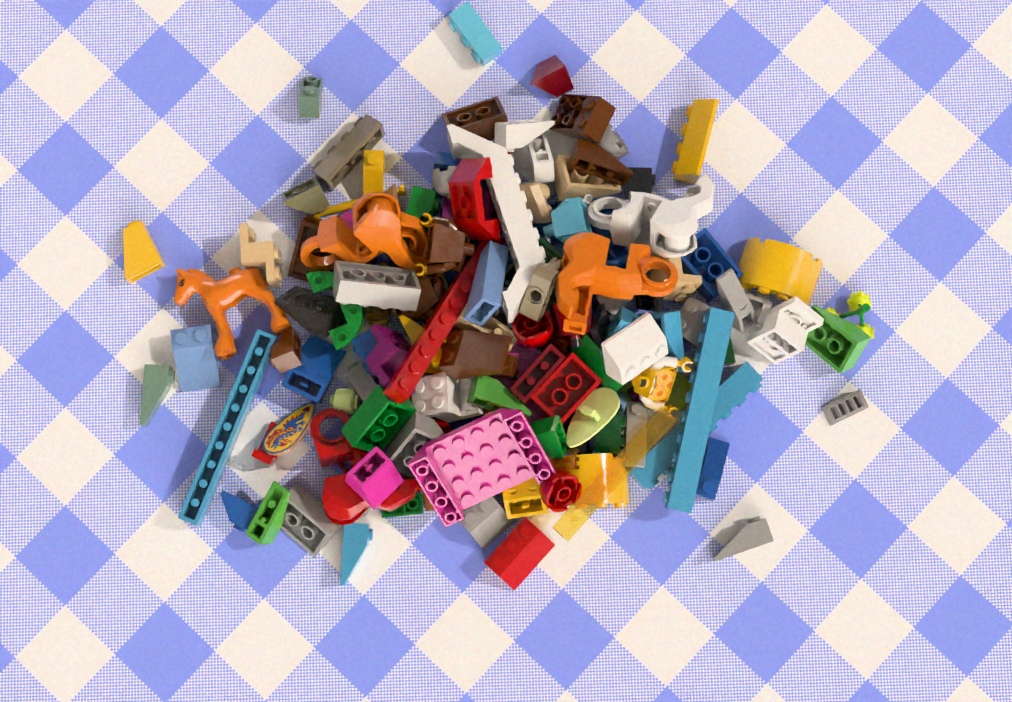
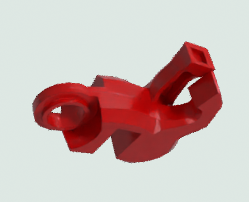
(339, 500)

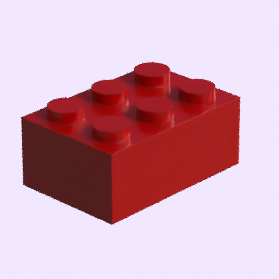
(565, 388)

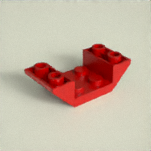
(467, 199)

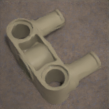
(543, 281)

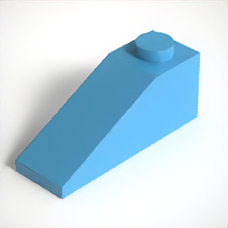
(355, 542)

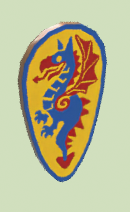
(289, 430)

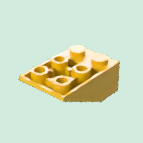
(524, 500)

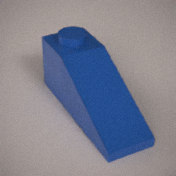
(712, 469)

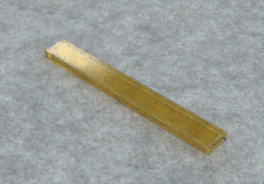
(614, 473)

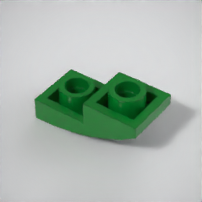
(412, 507)

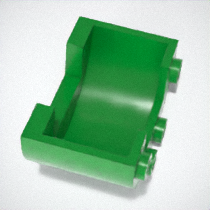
(354, 313)

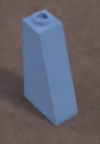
(487, 284)

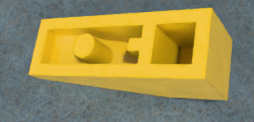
(373, 171)

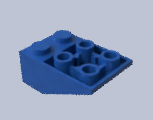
(317, 370)

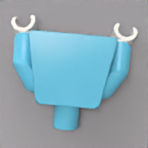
(569, 218)

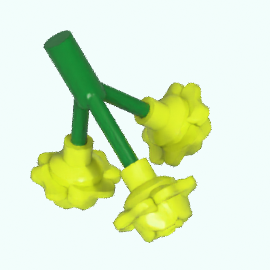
(858, 305)

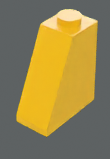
(140, 252)

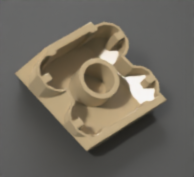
(536, 197)

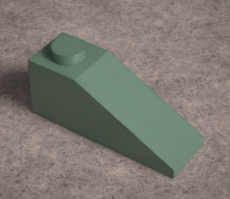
(156, 386)

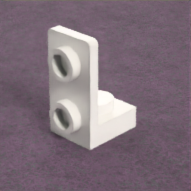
(762, 301)

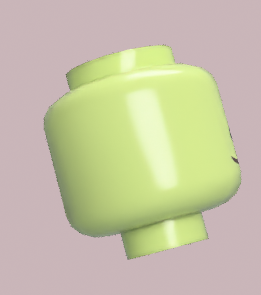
(345, 400)

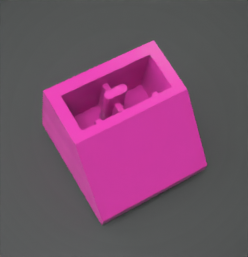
(374, 478)

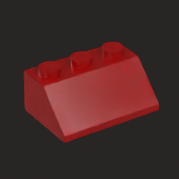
(519, 553)

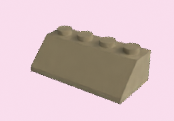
(349, 151)

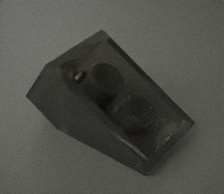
(313, 311)

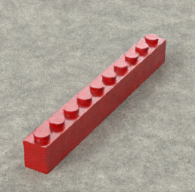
(435, 329)

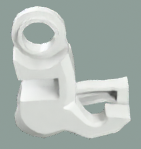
(669, 221)

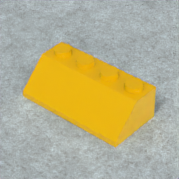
(695, 140)

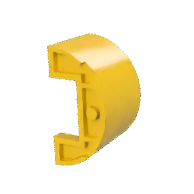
(779, 269)
(590, 468)

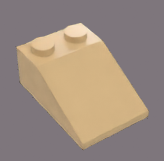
(574, 184)

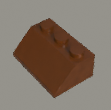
(478, 117)

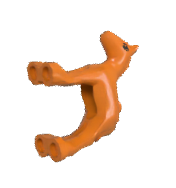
(225, 294)

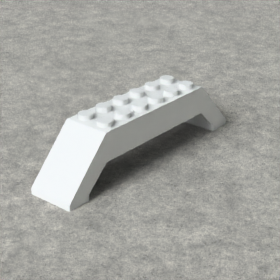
(510, 209)

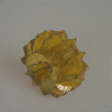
(378, 315)

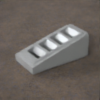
(861, 399)

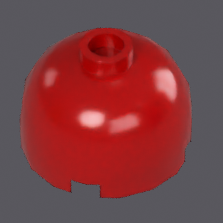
(533, 333)
(560, 490)

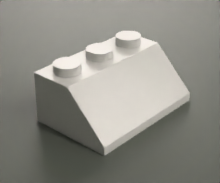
(634, 349)

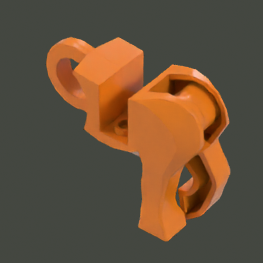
(376, 230)
(586, 274)

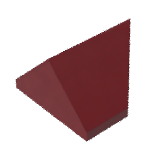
(552, 77)

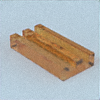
(573, 459)

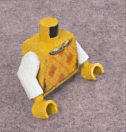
(657, 381)

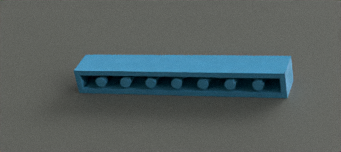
(729, 394)

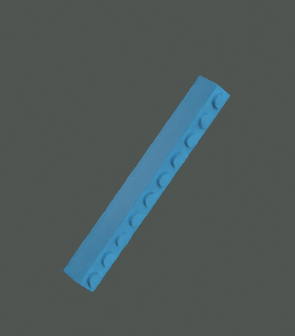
(699, 410)
(228, 429)

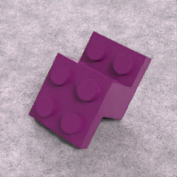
(387, 354)

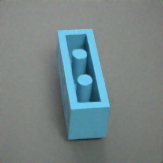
(474, 34)

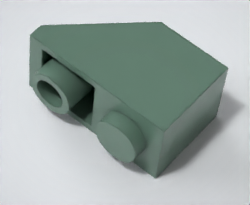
(310, 97)

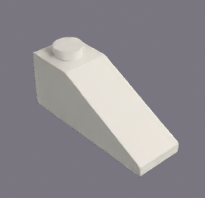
(520, 133)
(541, 159)

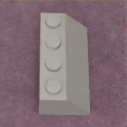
(375, 286)

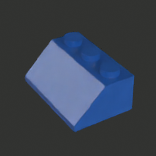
(709, 262)

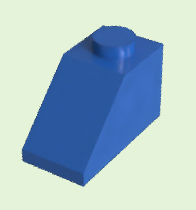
(238, 511)

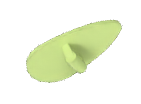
(592, 416)

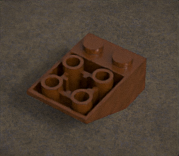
(582, 117)

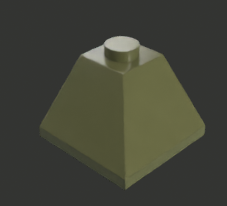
(306, 197)

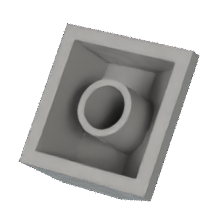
(691, 320)
(486, 521)

